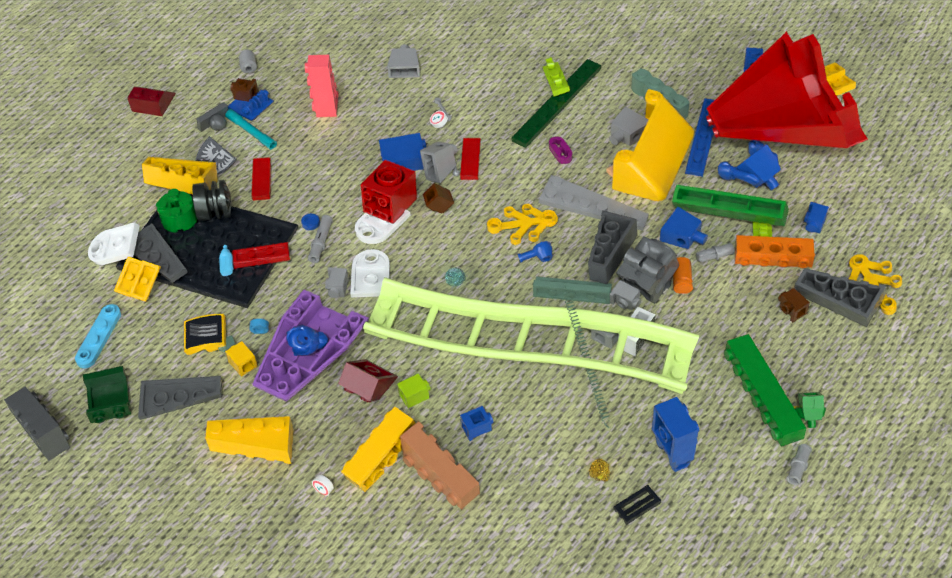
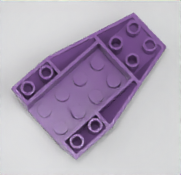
(287, 374)

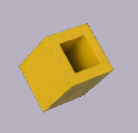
(241, 358)

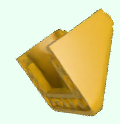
(658, 154)

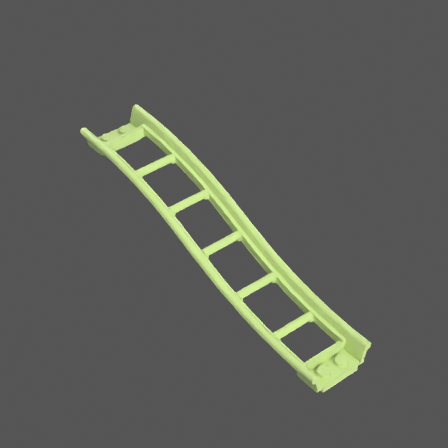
(675, 365)

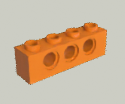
(774, 251)

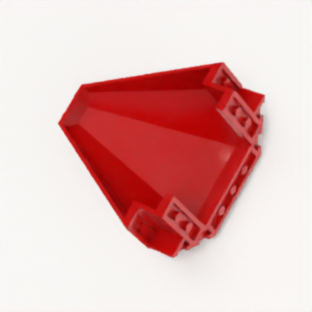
(787, 100)

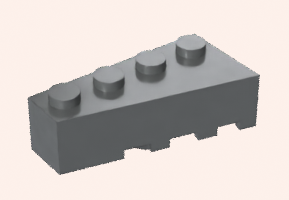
(611, 243)
(843, 296)
(38, 423)

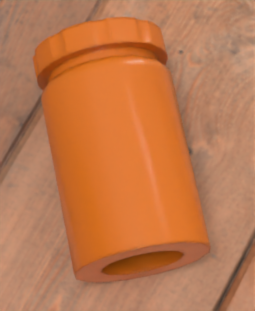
(683, 277)

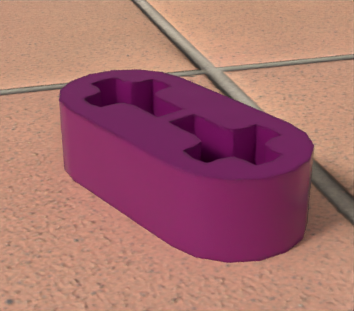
(557, 151)

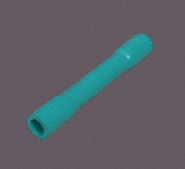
(263, 138)

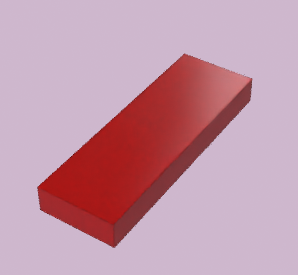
(470, 159)
(261, 179)
(261, 255)

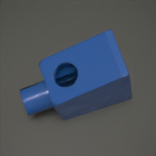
(682, 230)

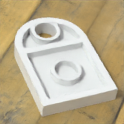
(379, 228)
(114, 244)
(369, 275)

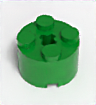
(176, 210)

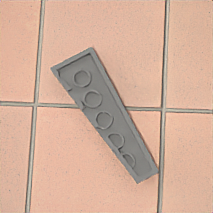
(579, 200)

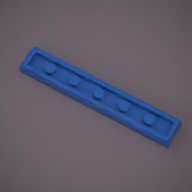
(701, 143)

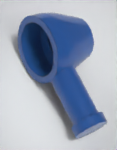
(542, 250)

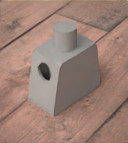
(403, 63)
(627, 127)
(438, 160)

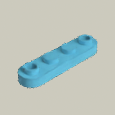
(98, 336)

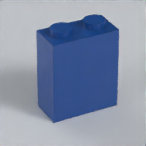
(403, 150)

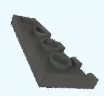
(154, 249)
(174, 394)

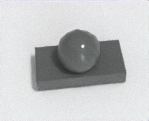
(213, 118)

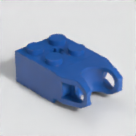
(675, 432)

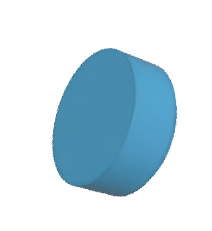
(259, 326)

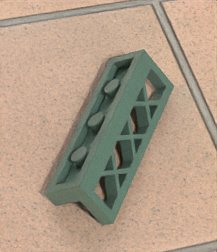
(581, 290)

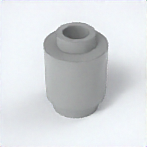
(247, 61)

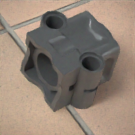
(649, 268)

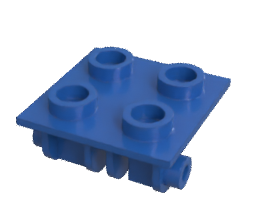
(252, 108)

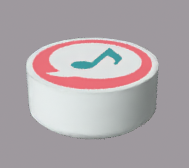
(438, 119)
(323, 485)

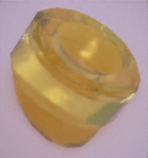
(599, 470)

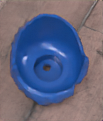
(302, 346)

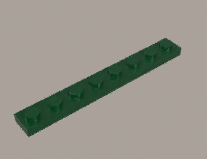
(555, 104)

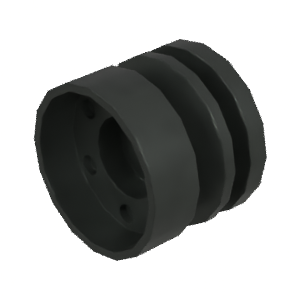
(211, 200)

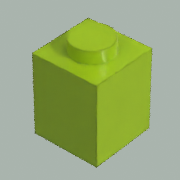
(413, 390)

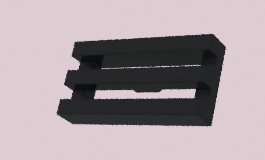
(623, 514)

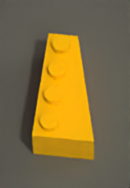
(178, 173)
(378, 451)

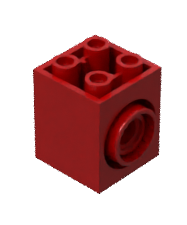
(389, 191)

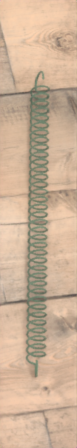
(585, 355)

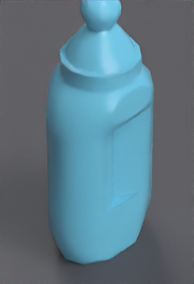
(226, 262)

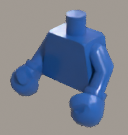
(756, 169)

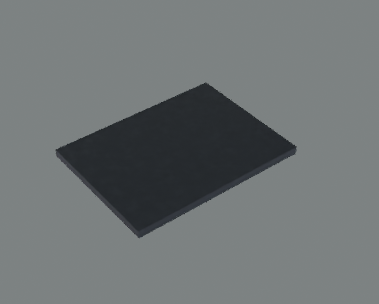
(201, 247)

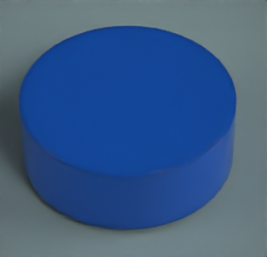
(310, 221)

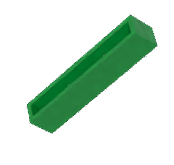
(731, 205)
(764, 390)

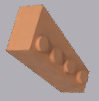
(438, 467)

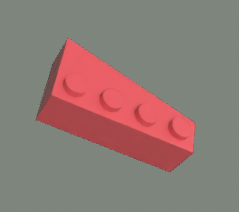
(322, 85)

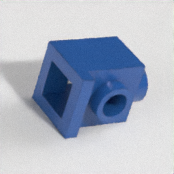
(751, 56)
(816, 217)
(476, 422)

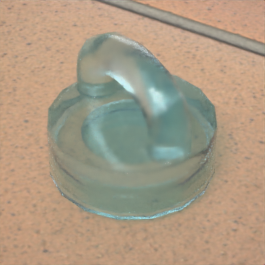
(455, 277)

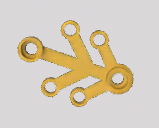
(545, 219)
(875, 279)

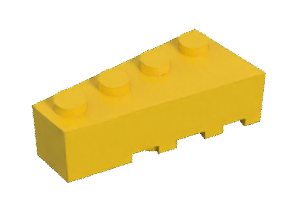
(252, 437)

